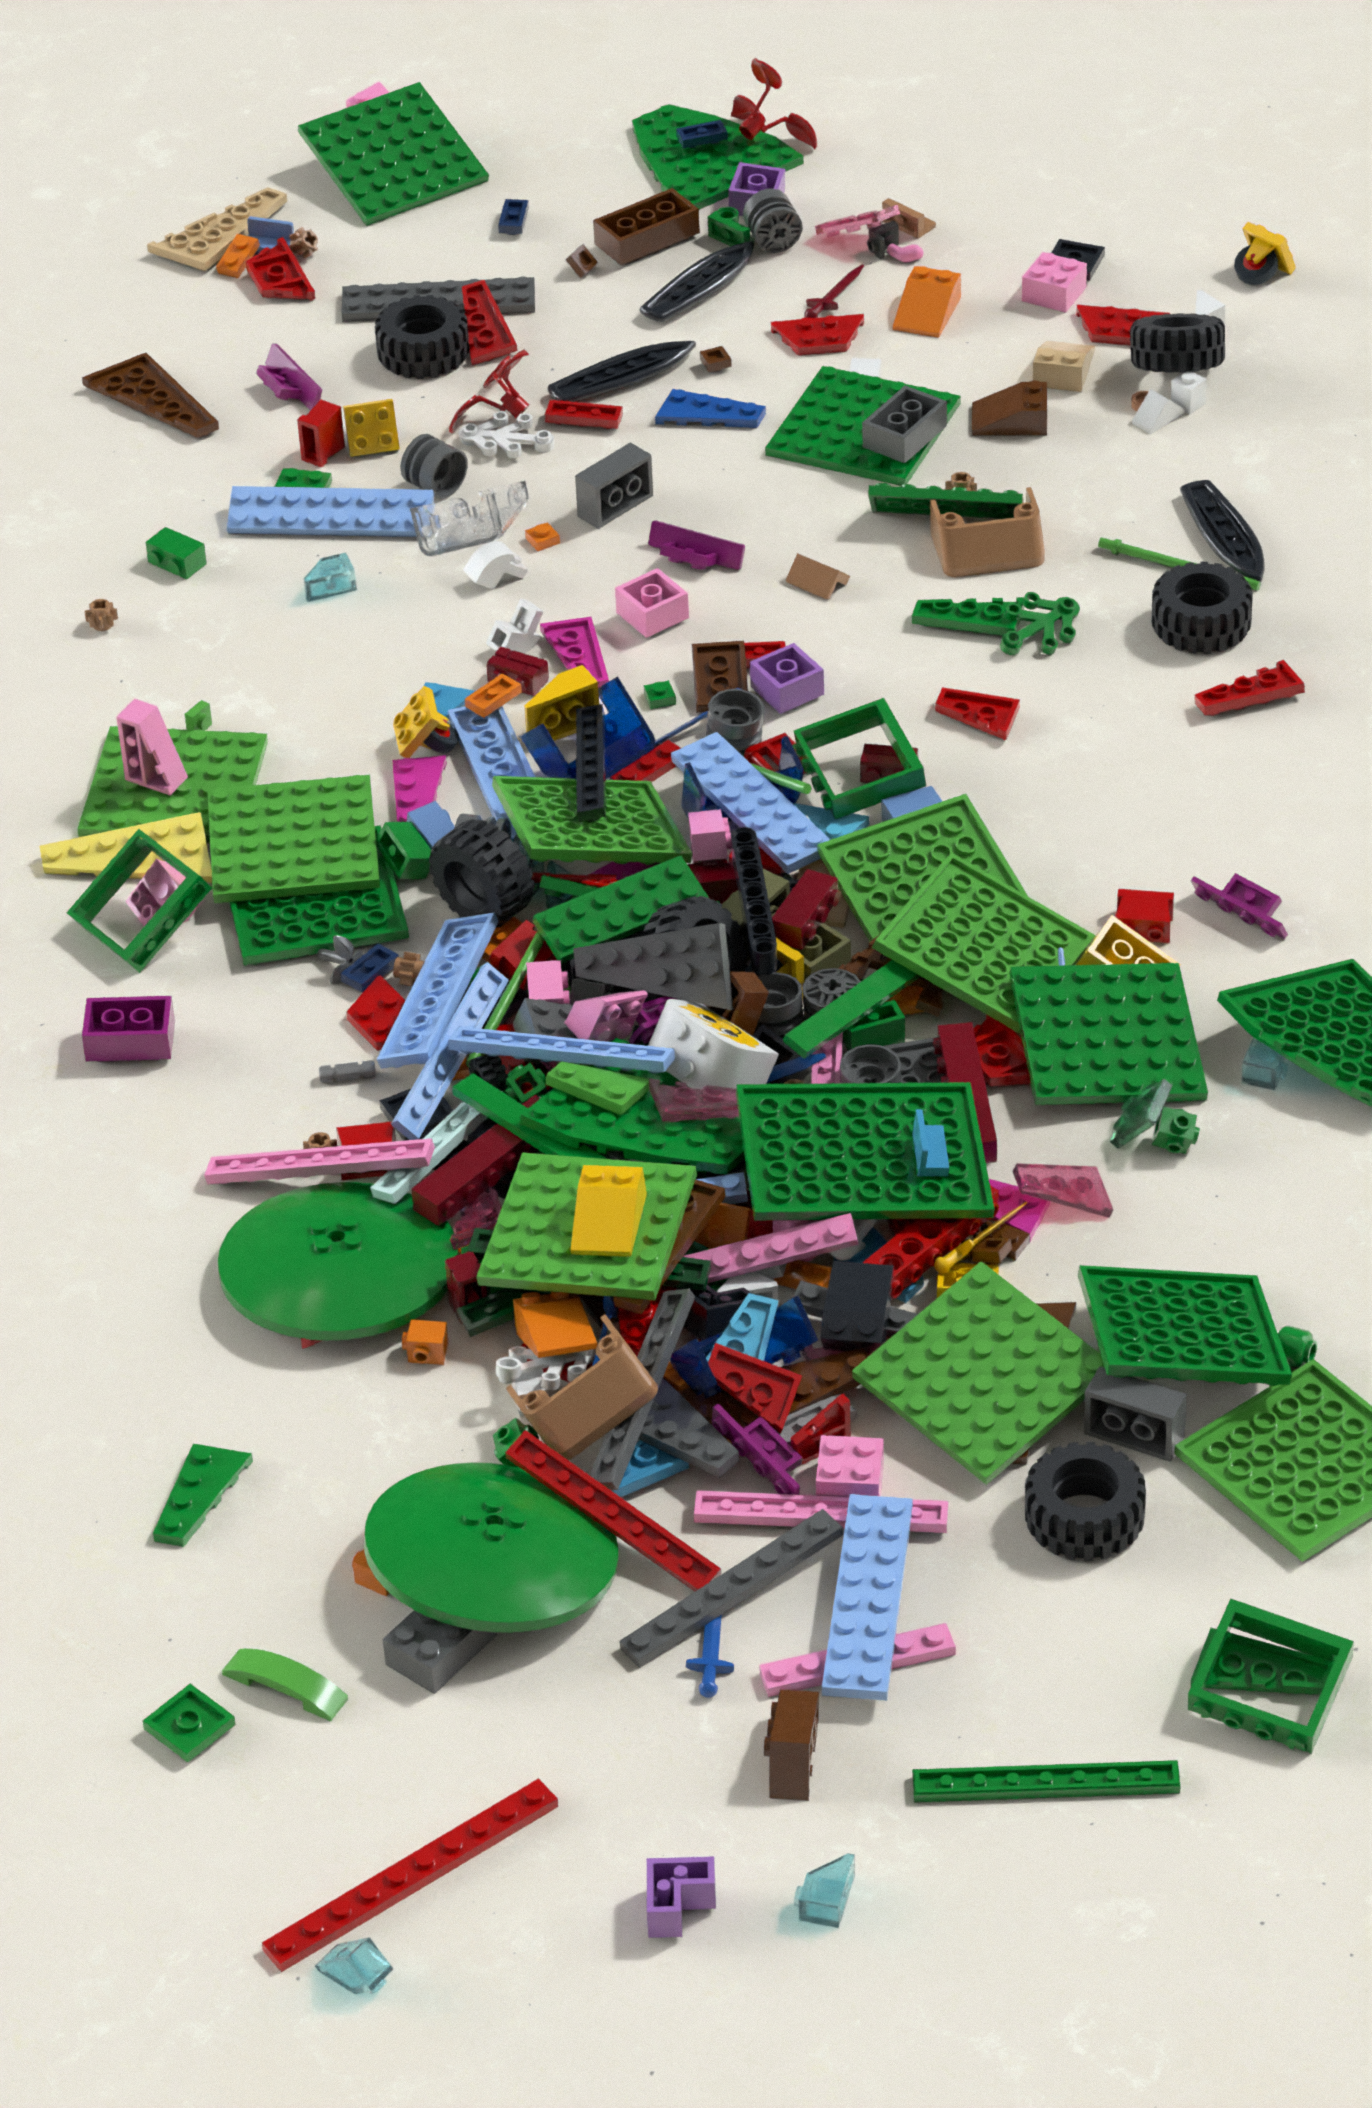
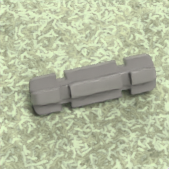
(347, 1071)

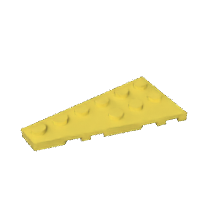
(179, 835)

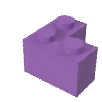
(677, 1886)

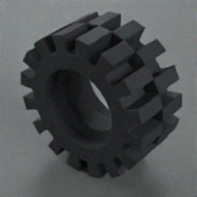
(490, 1070)

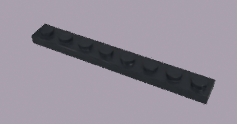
(590, 763)

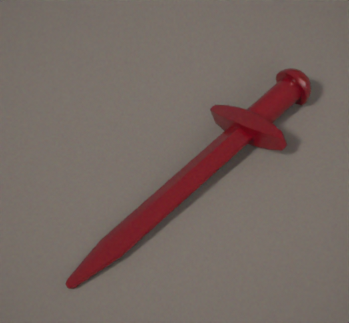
(826, 303)

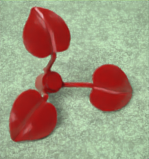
(755, 121)
(511, 399)

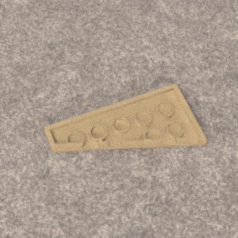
(210, 236)

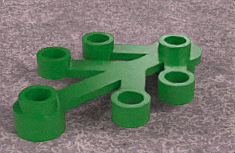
(1062, 609)

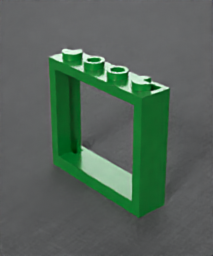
(846, 725)
(164, 921)
(1286, 1633)

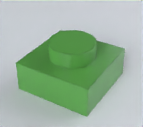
(198, 717)

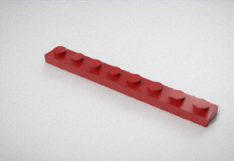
(612, 1512)

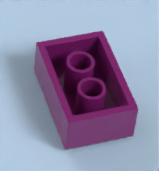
(128, 1028)

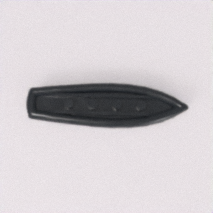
(697, 282)
(620, 371)
(1224, 528)

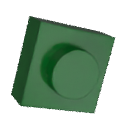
(659, 694)

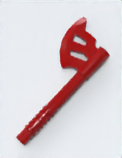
(595, 880)

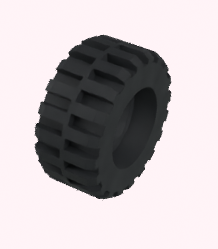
(422, 336)
(1177, 342)
(1201, 607)
(481, 871)
(696, 913)
(1085, 1530)

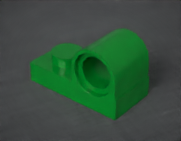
(725, 227)

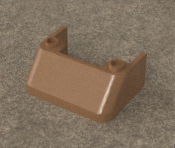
(988, 544)
(592, 1401)

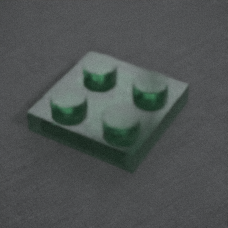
(1140, 1113)

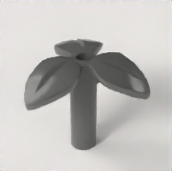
(341, 955)

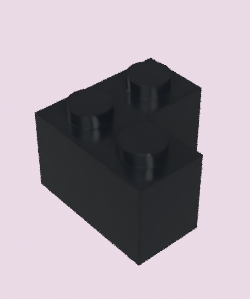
(713, 1311)

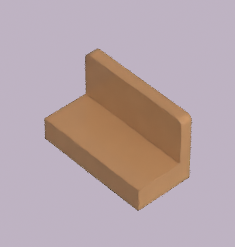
(909, 220)
(815, 576)

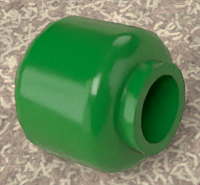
(1297, 1345)

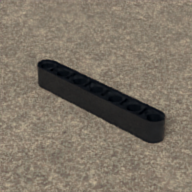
(754, 901)

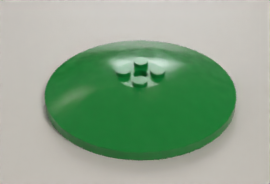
(297, 1282)
(488, 1549)

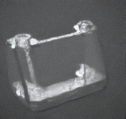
(451, 527)

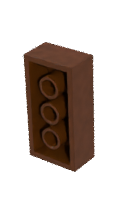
(646, 226)

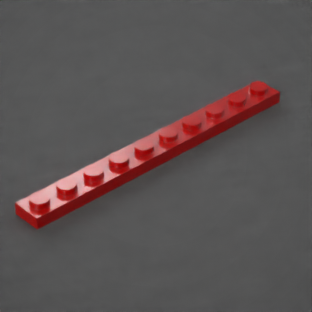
(409, 1875)

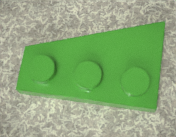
(598, 1086)

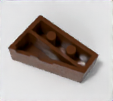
(748, 1001)
(791, 1743)

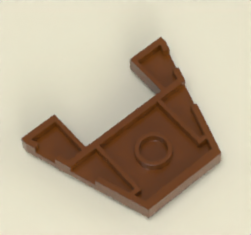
(931, 995)

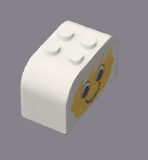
(710, 1047)

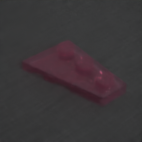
(686, 1103)
(1066, 1185)
(479, 1214)

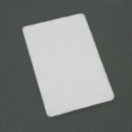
(866, 366)

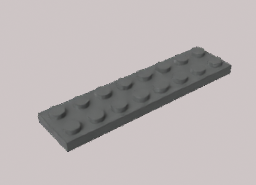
(367, 301)

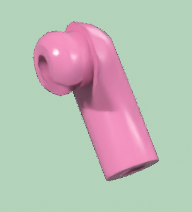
(905, 254)

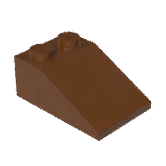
(1012, 411)

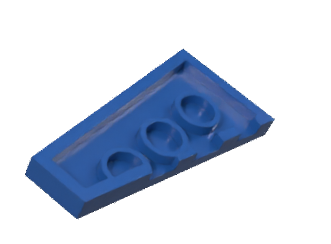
(710, 410)

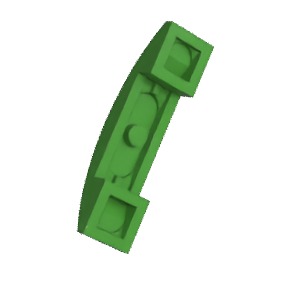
(289, 1677)

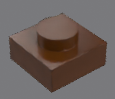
(581, 260)
(715, 359)

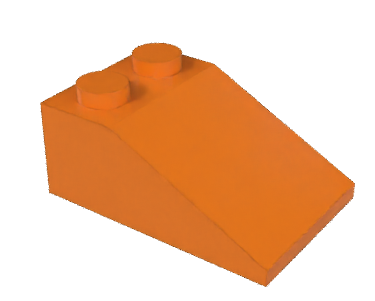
(928, 301)
(553, 1324)

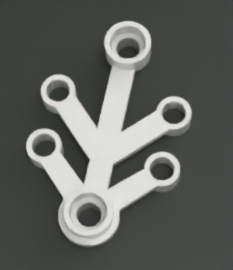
(476, 434)
(511, 1367)

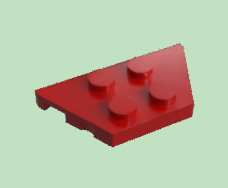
(279, 273)
(1109, 323)
(820, 334)
(376, 1012)
(1001, 1054)

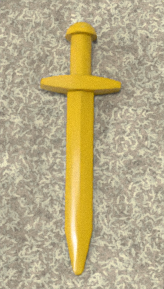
(943, 1264)

